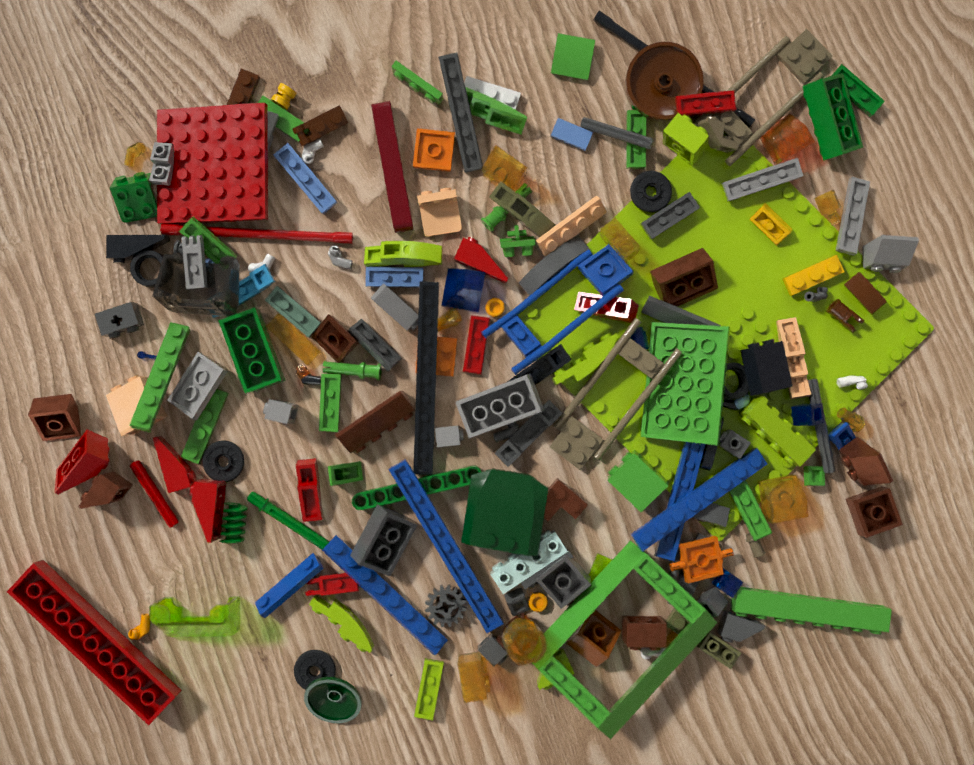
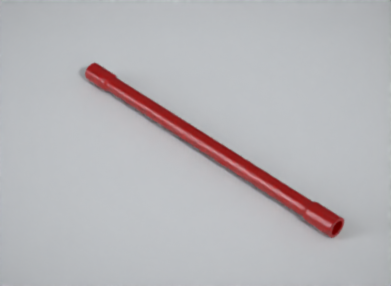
(336, 237)

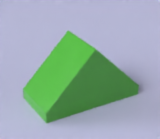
(345, 473)

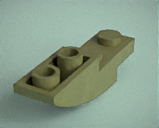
(521, 209)
(709, 644)

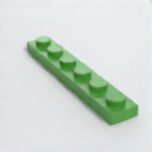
(160, 377)

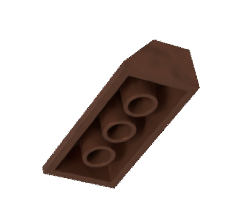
(375, 422)

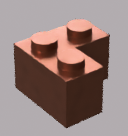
(561, 496)

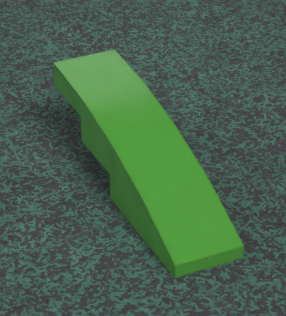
(495, 112)

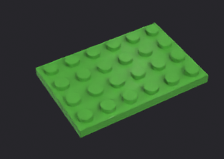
(691, 394)

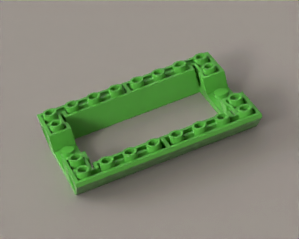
(581, 608)

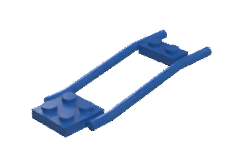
(603, 270)

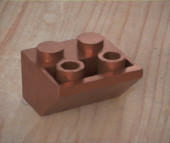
(106, 489)

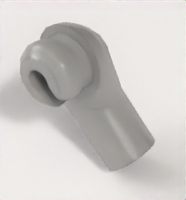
(337, 259)

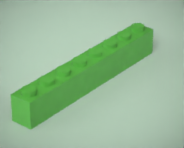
(811, 609)

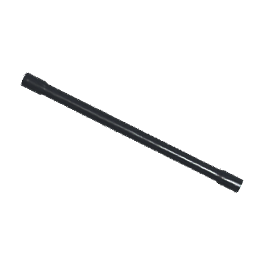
(609, 24)

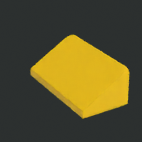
(771, 224)

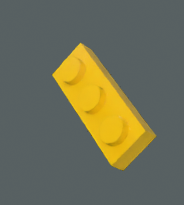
(813, 275)

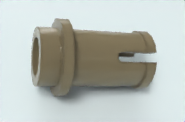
(756, 546)

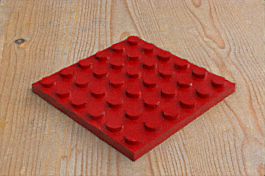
(217, 163)

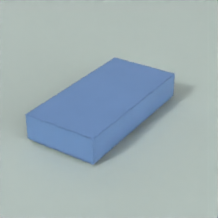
(571, 134)

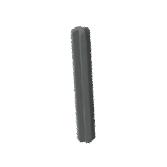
(617, 133)

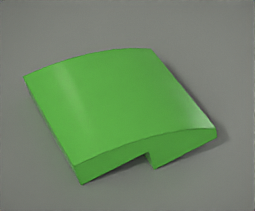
(573, 56)

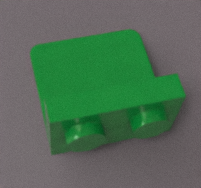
(134, 197)

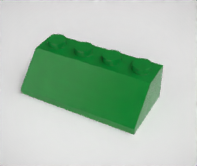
(832, 116)

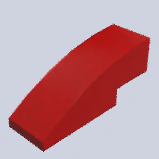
(309, 489)

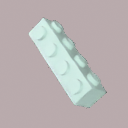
(522, 567)

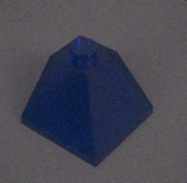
(463, 289)

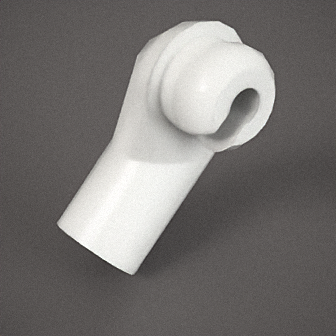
(310, 149)
(268, 260)
(860, 381)
(646, 653)

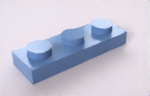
(394, 276)

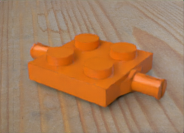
(701, 559)

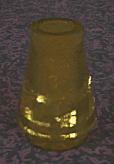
(449, 319)
(854, 420)

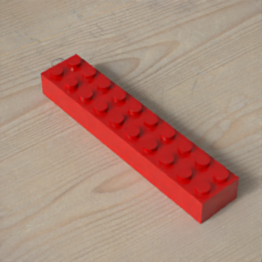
(94, 641)

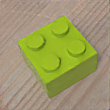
(685, 138)

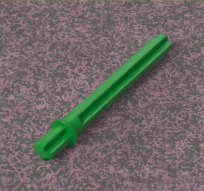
(284, 518)

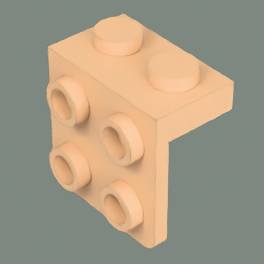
(439, 212)

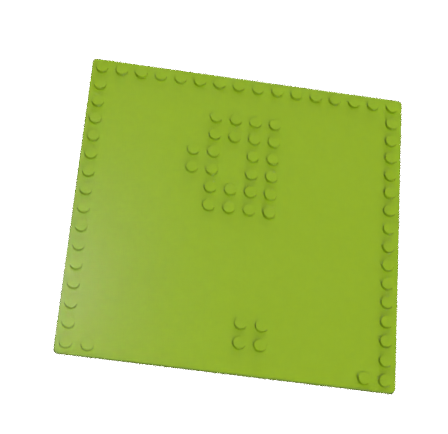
(747, 301)

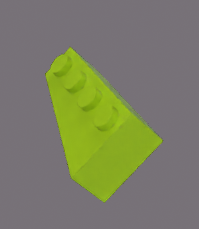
(776, 431)

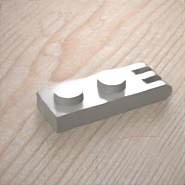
(194, 262)

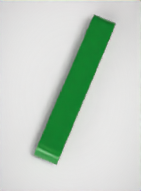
(425, 481)

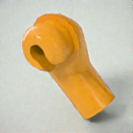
(142, 629)

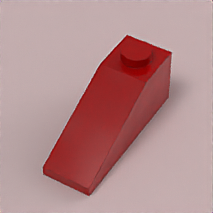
(476, 258)
(617, 309)
(174, 468)

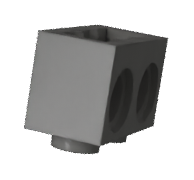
(280, 411)

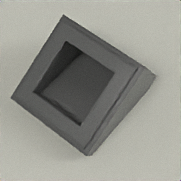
(517, 601)

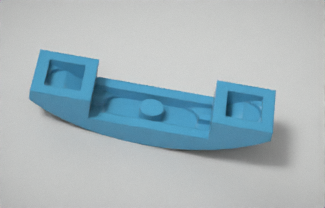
(254, 284)

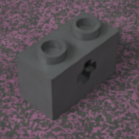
(108, 320)

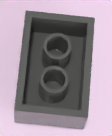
(383, 540)

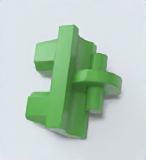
(525, 242)

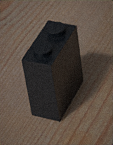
(766, 367)

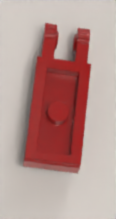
(333, 585)

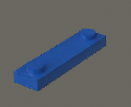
(288, 585)

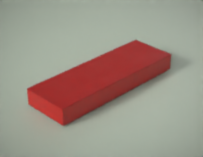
(706, 103)
(475, 345)

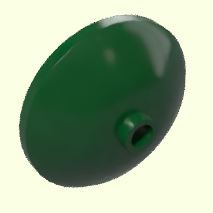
(333, 700)

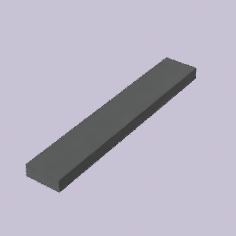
(460, 112)

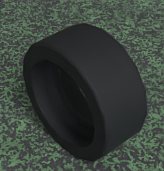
(136, 263)
(743, 387)

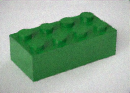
(252, 350)

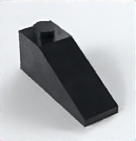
(125, 247)

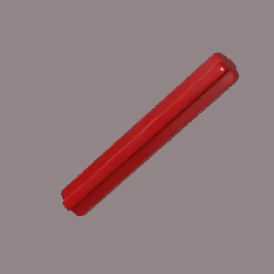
(154, 494)

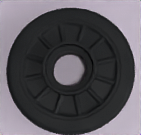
(651, 203)
(211, 461)
(309, 659)

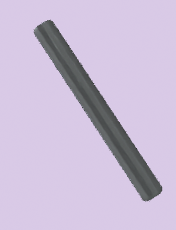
(821, 431)

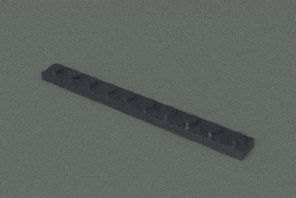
(426, 377)

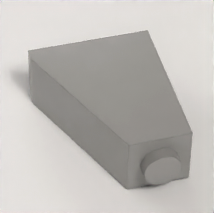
(396, 308)

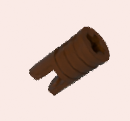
(843, 313)

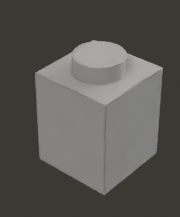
(448, 436)

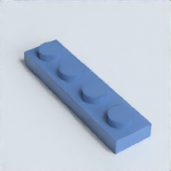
(305, 178)

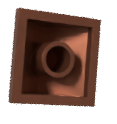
(334, 338)

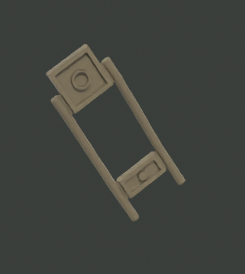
(803, 60)
(577, 441)

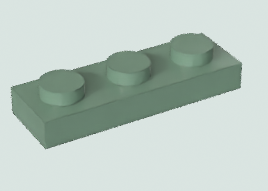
(293, 311)

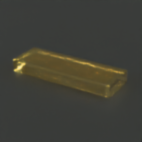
(293, 339)

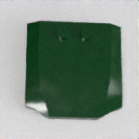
(505, 512)

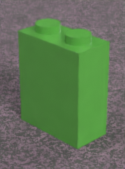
(637, 480)

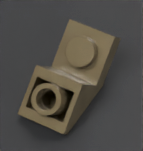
(716, 139)

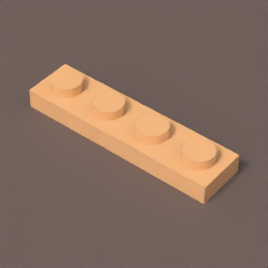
(571, 225)

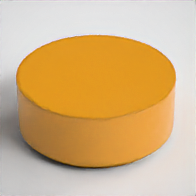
(495, 307)
(538, 602)

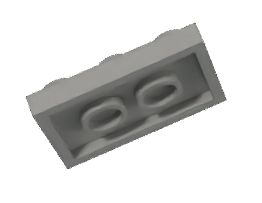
(197, 385)

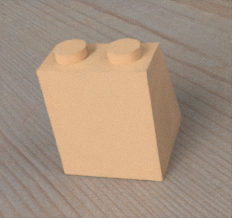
(124, 401)

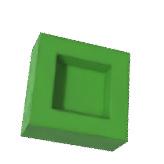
(814, 476)

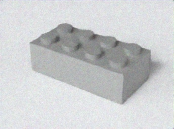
(499, 405)

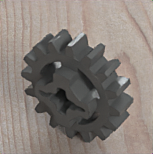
(453, 604)

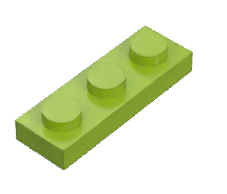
(429, 689)

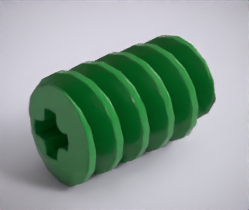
(234, 522)

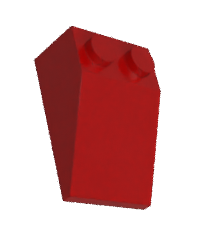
(82, 462)
(208, 502)

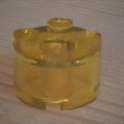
(520, 651)

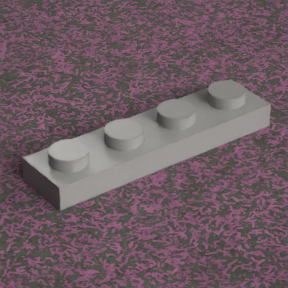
(762, 179)
(852, 216)

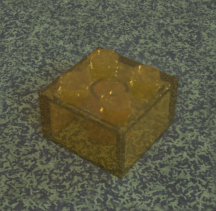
(472, 677)

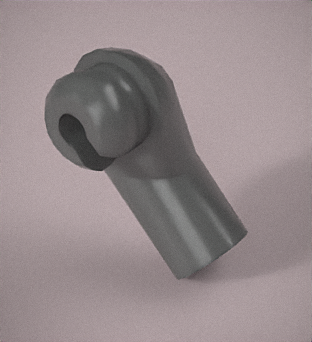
(814, 297)

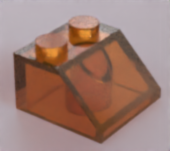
(786, 139)

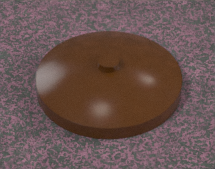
(660, 75)

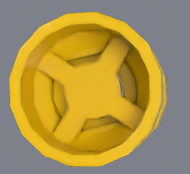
(283, 96)

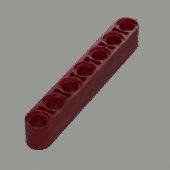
(392, 167)

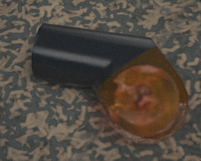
(306, 377)

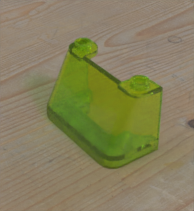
(222, 619)

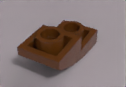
(865, 293)

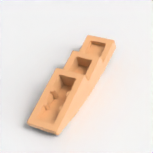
(790, 335)

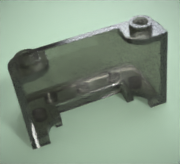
(218, 299)

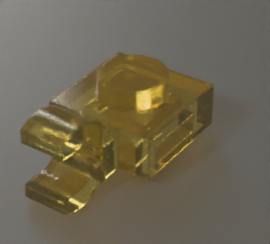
(827, 204)

